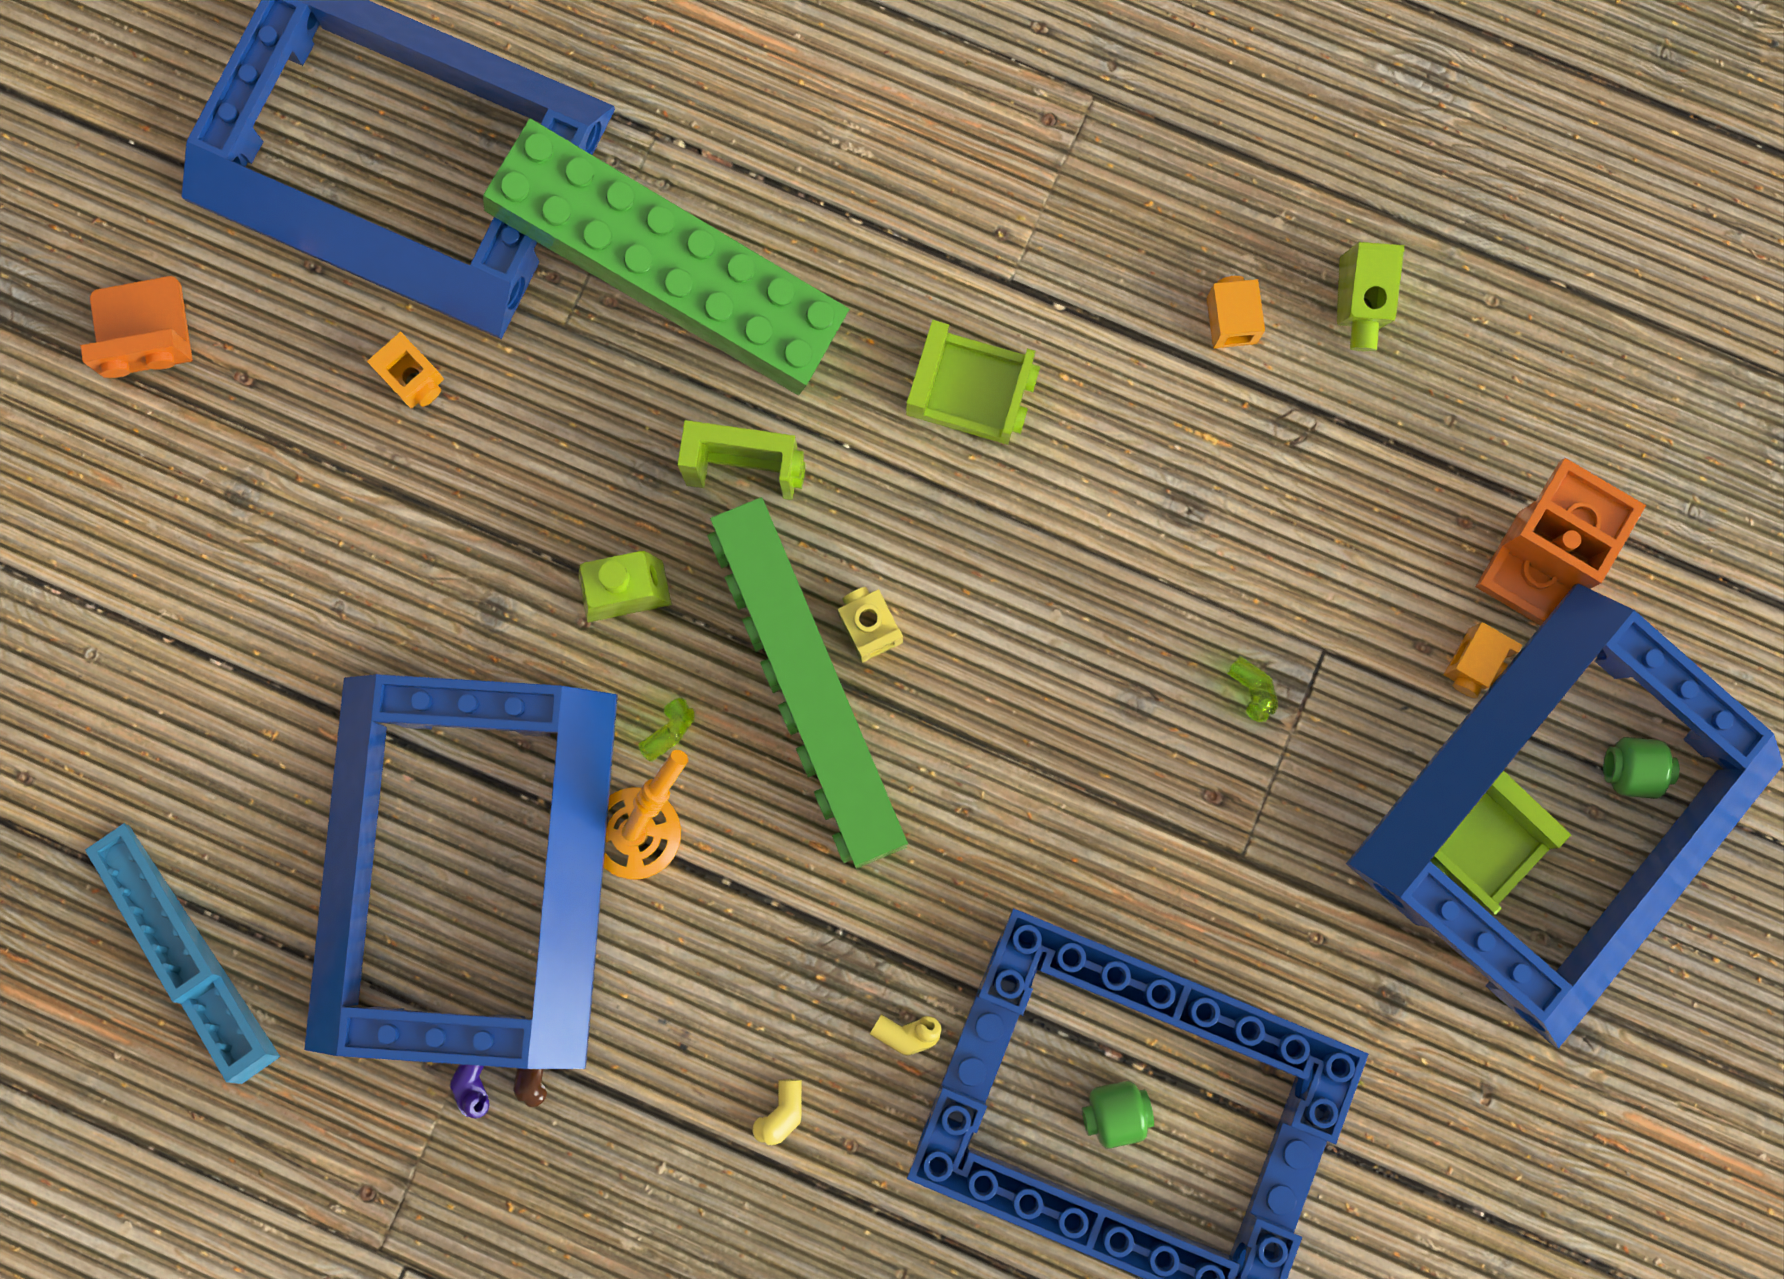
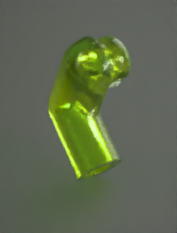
(1260, 688)
(671, 733)

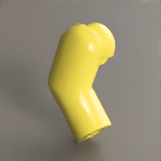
(908, 1038)
(785, 1117)

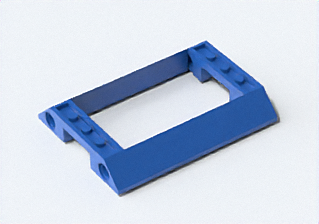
(225, 141)
(1403, 843)
(572, 882)
(1313, 1114)

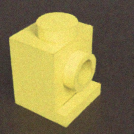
(874, 639)

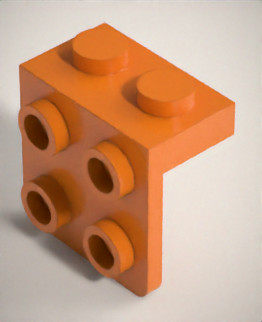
(138, 328)

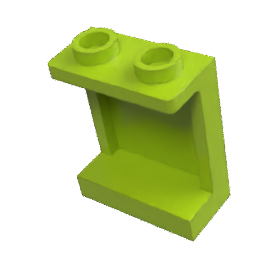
(971, 385)
(739, 447)
(1498, 843)

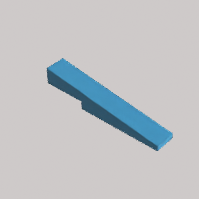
(181, 957)

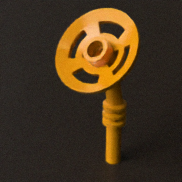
(641, 806)

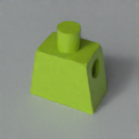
(1370, 274)
(623, 585)

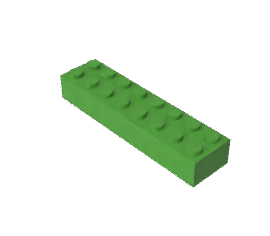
(663, 257)
(809, 683)

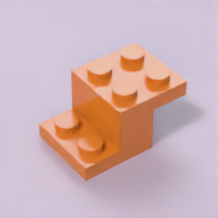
(1560, 542)

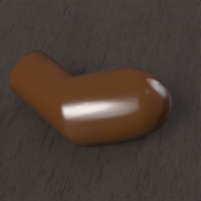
(529, 1087)

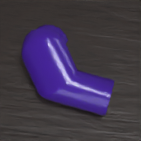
(469, 1091)

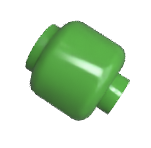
(1640, 767)
(1118, 1114)

